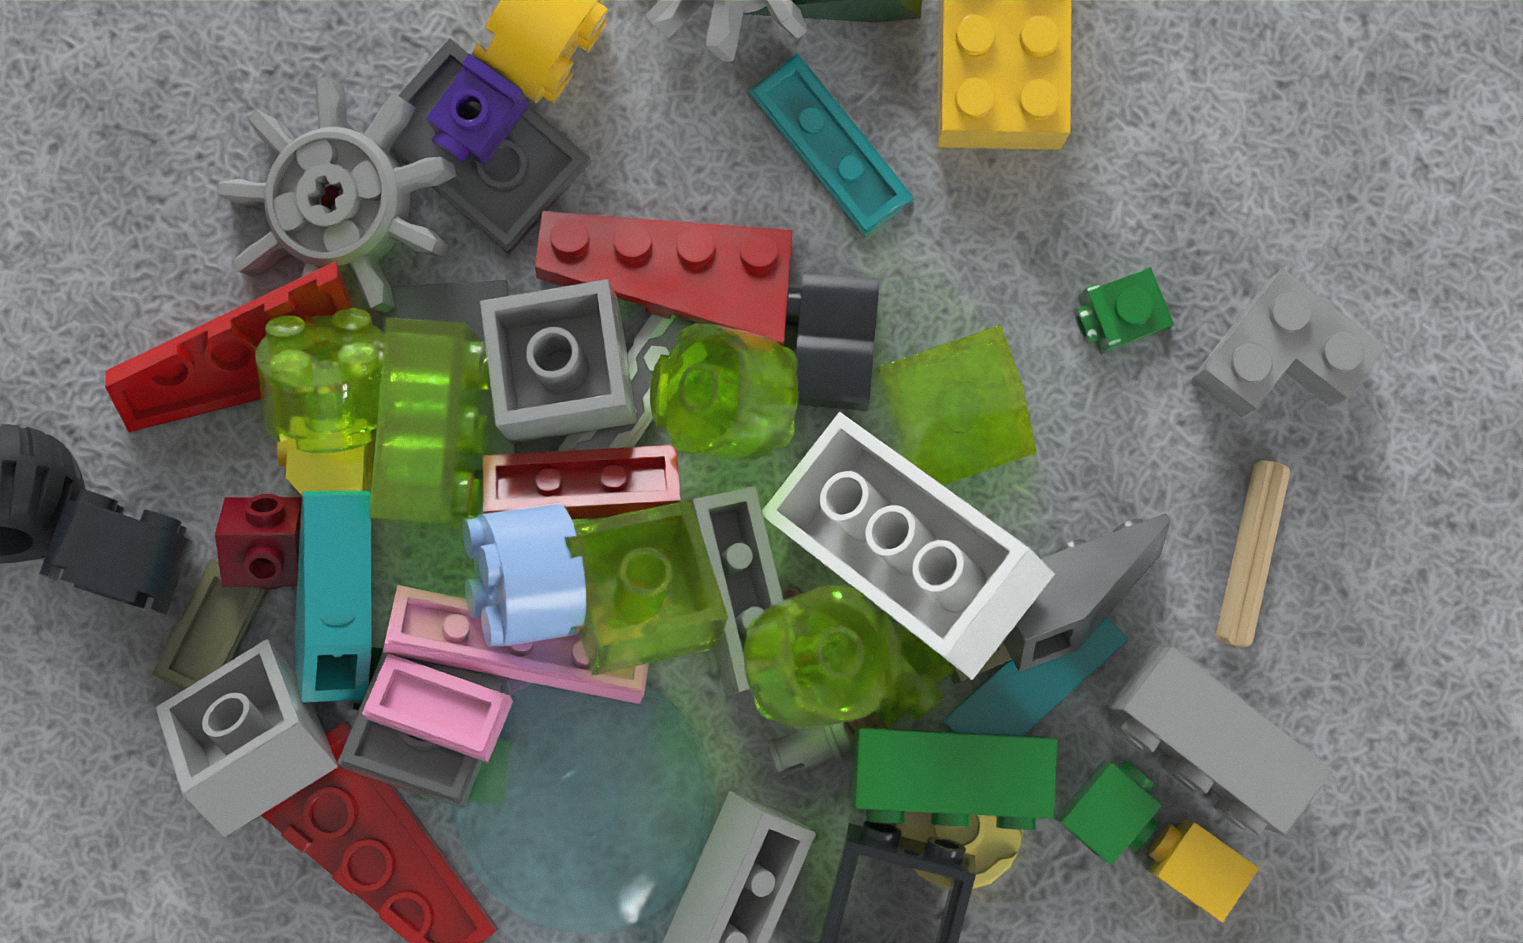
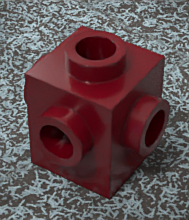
(259, 541)

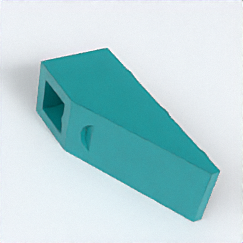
(333, 597)

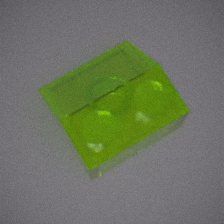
(959, 407)

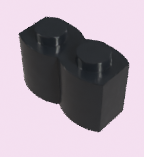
(834, 339)

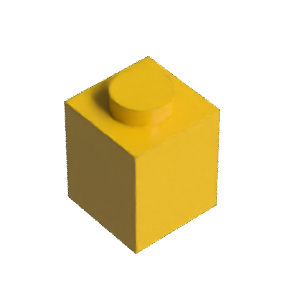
(1200, 867)

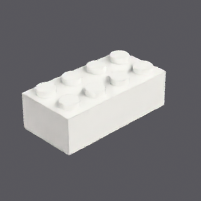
(908, 544)

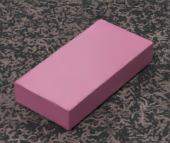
(437, 707)

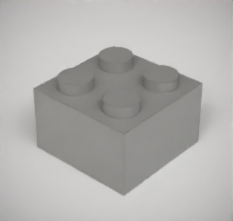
(557, 362)
(244, 739)

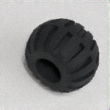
(34, 485)

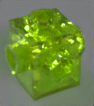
(917, 683)

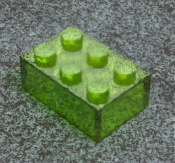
(429, 425)

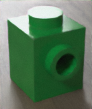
(1112, 811)

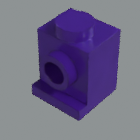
(500, 111)

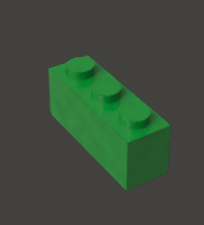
(953, 776)

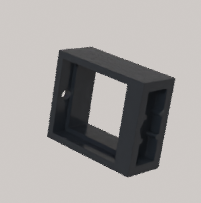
(885, 843)

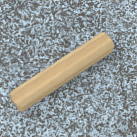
(1253, 553)

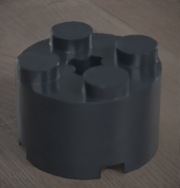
(116, 552)

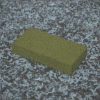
(208, 629)

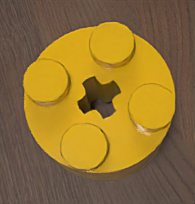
(538, 40)

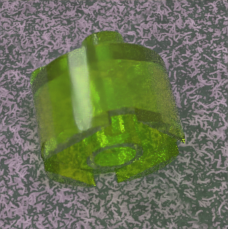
(321, 379)
(725, 393)
(820, 658)

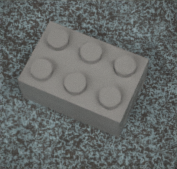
(1216, 742)

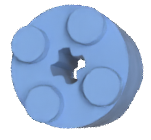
(524, 575)

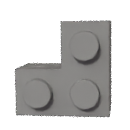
(1289, 333)

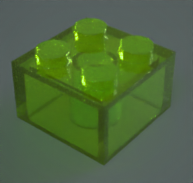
(646, 588)

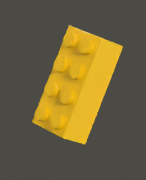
(1004, 74)

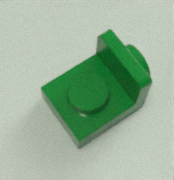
(1122, 311)

